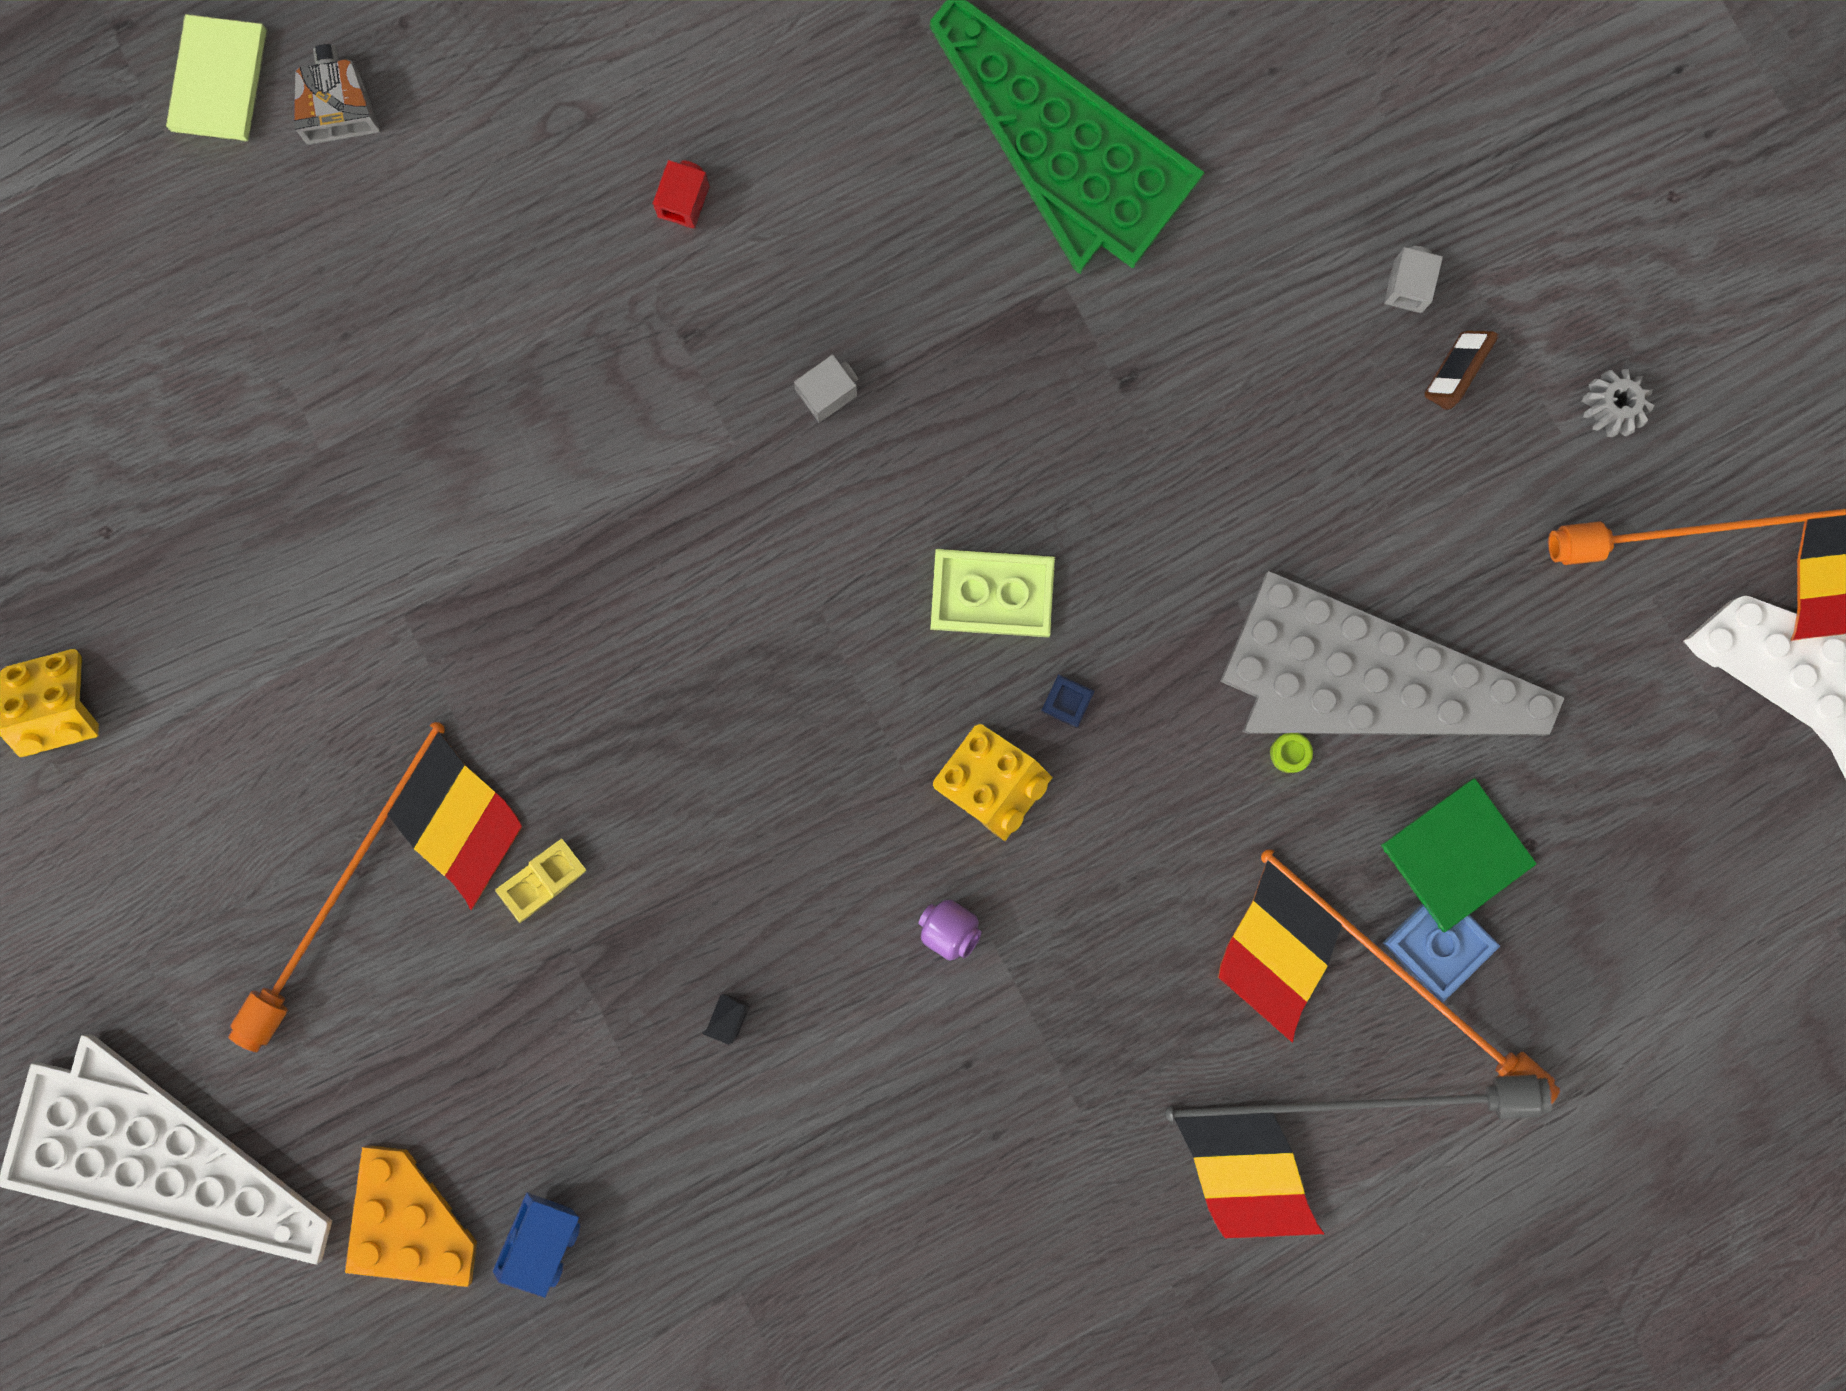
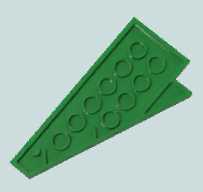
(1076, 154)

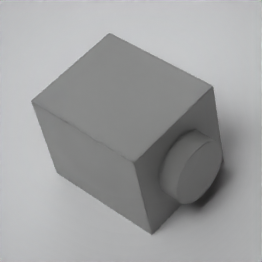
(1413, 279)
(827, 387)

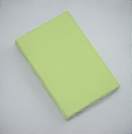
(216, 77)
(992, 593)

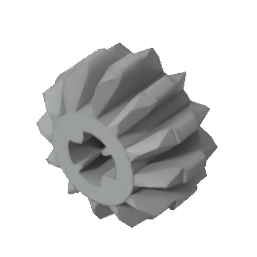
(1630, 394)

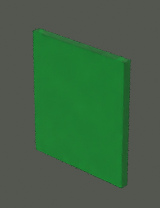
(1458, 855)

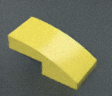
(540, 880)

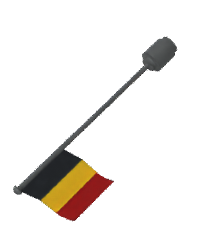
(1252, 1171)

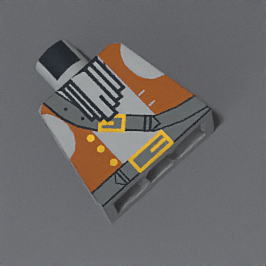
(331, 99)

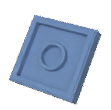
(1440, 958)

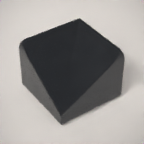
(727, 1019)

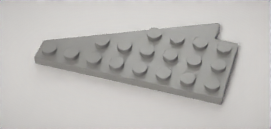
(1352, 673)

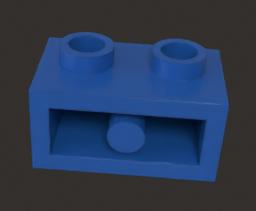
(536, 1245)

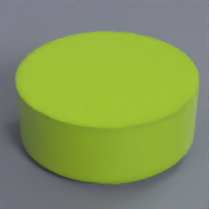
(1291, 752)

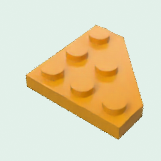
(405, 1224)

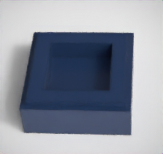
(1067, 701)

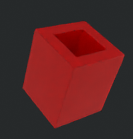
(681, 193)

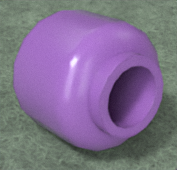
(949, 929)

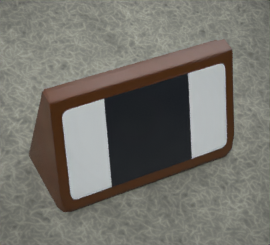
(1460, 367)

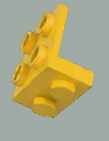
(43, 704)
(992, 781)

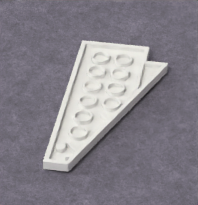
(136, 1152)

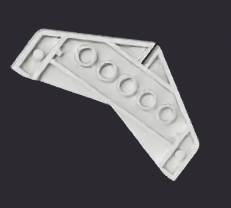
(1799, 675)

